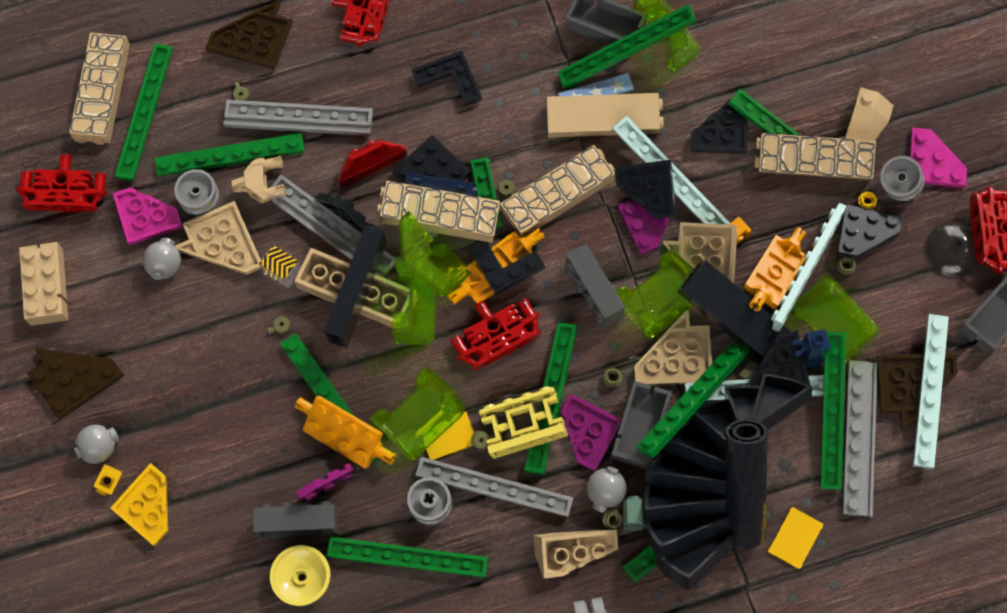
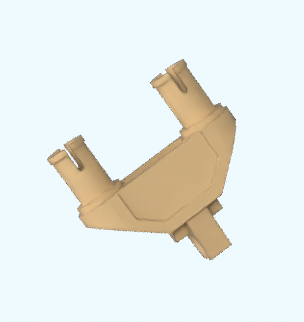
(255, 180)

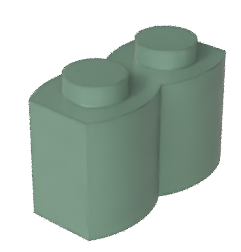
(633, 514)

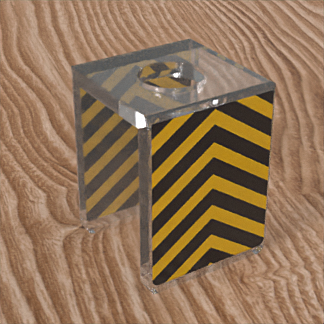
(280, 266)

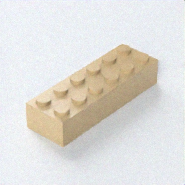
(325, 274)

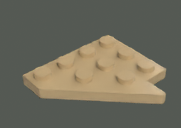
(221, 240)
(707, 242)
(677, 356)

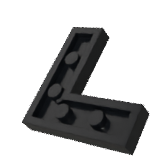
(444, 67)
(503, 278)

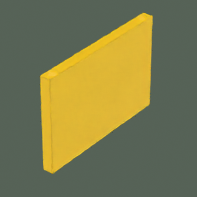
(452, 440)
(795, 538)

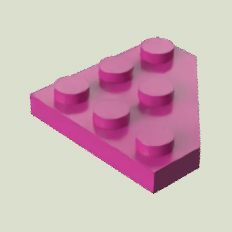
(936, 159)
(144, 216)

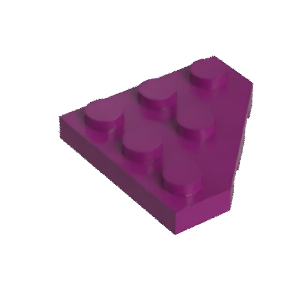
(642, 226)
(589, 431)
(310, 491)

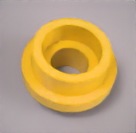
(869, 196)

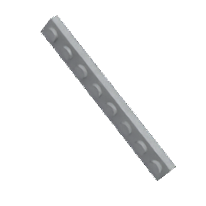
(495, 487)

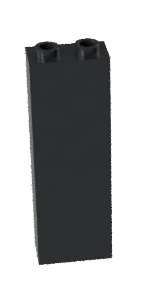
(356, 286)
(729, 308)

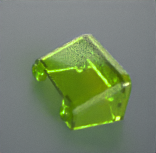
(683, 44)
(436, 266)
(656, 300)
(833, 309)
(417, 324)
(421, 416)

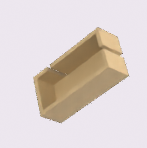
(42, 283)

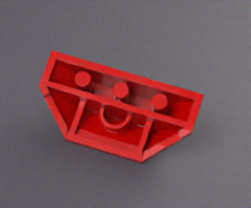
(368, 160)

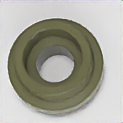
(843, 260)
(612, 371)
(615, 522)

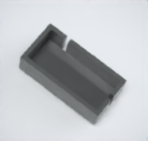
(605, 21)
(594, 287)
(989, 321)
(639, 418)
(296, 521)

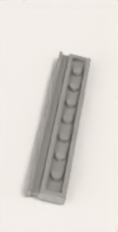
(298, 117)
(324, 223)
(860, 439)

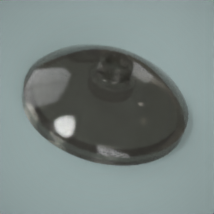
(944, 253)

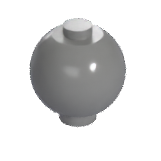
(162, 259)
(95, 444)
(606, 489)

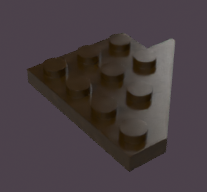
(253, 38)
(71, 378)
(901, 382)

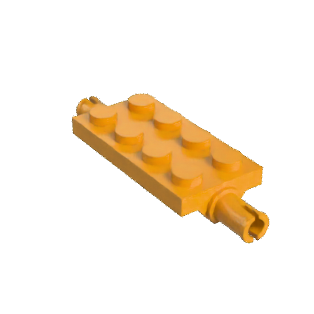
(506, 251)
(776, 270)
(343, 432)

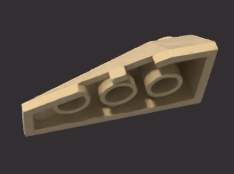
(869, 116)
(566, 551)

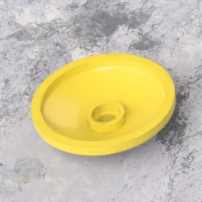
(292, 564)

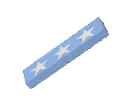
(615, 85)

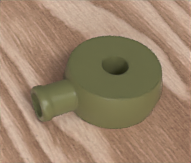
(240, 90)
(506, 184)
(280, 329)
(482, 443)

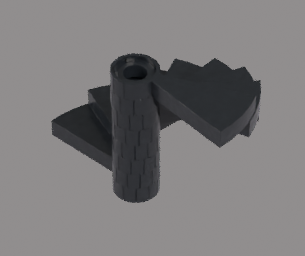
(712, 479)

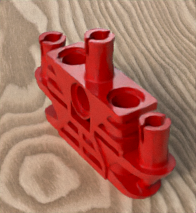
(362, 19)
(64, 197)
(989, 228)
(492, 344)

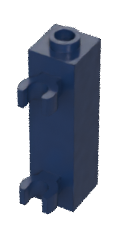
(443, 184)
(814, 348)

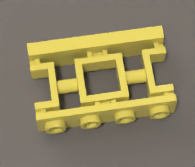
(528, 436)

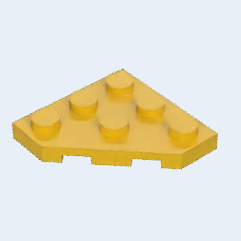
(146, 505)

